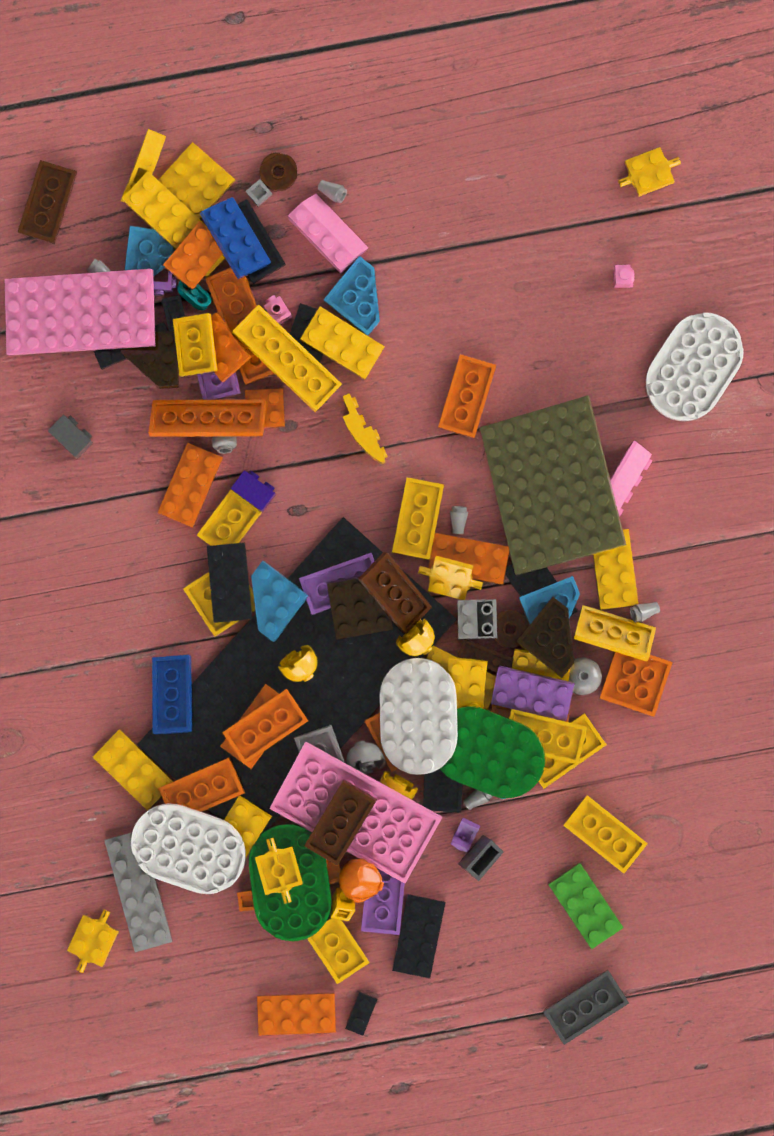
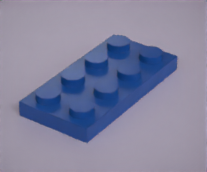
(235, 238)
(171, 694)

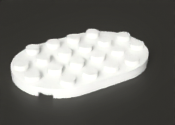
(694, 367)
(418, 716)
(188, 848)

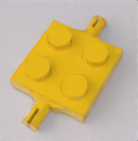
(649, 171)
(450, 578)
(278, 870)
(93, 940)

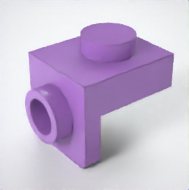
(165, 287)
(464, 835)

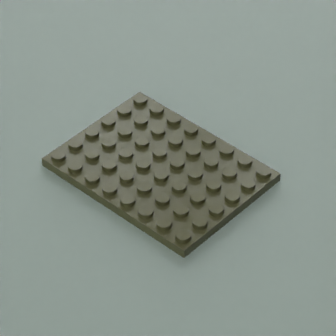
(552, 485)

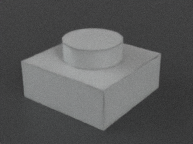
(258, 192)

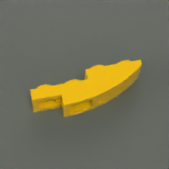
(146, 158)
(365, 437)

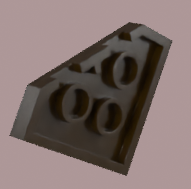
(157, 361)
(550, 638)

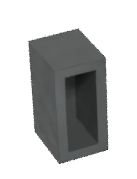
(71, 436)
(480, 857)

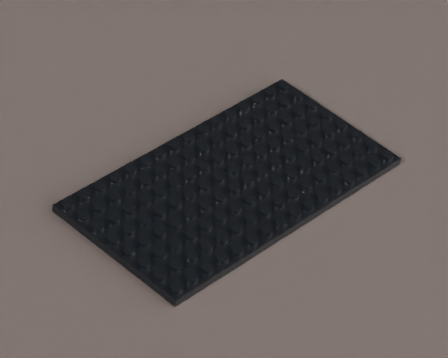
(339, 693)

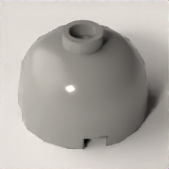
(585, 675)
(365, 757)

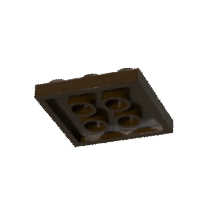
(355, 609)

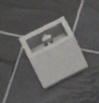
(477, 619)

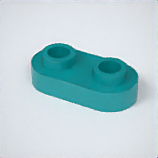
(194, 296)

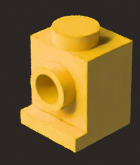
(342, 907)

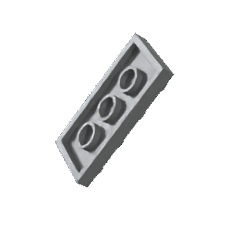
(585, 1007)

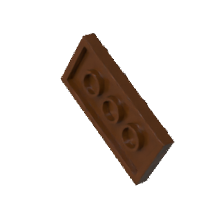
(47, 202)
(394, 592)
(340, 822)

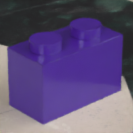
(253, 490)

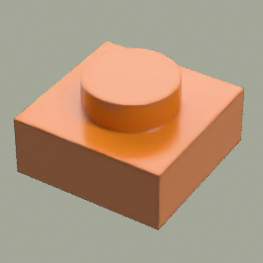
(245, 900)

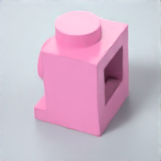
(623, 276)
(282, 315)

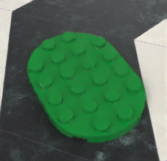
(495, 754)
(310, 900)

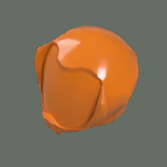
(360, 880)

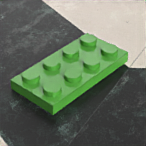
(585, 906)

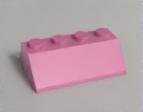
(327, 232)
(628, 473)

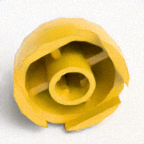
(417, 640)
(299, 665)
(399, 784)

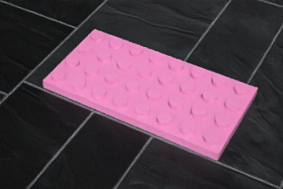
(79, 312)
(391, 833)

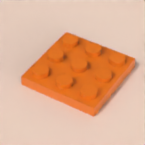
(636, 682)

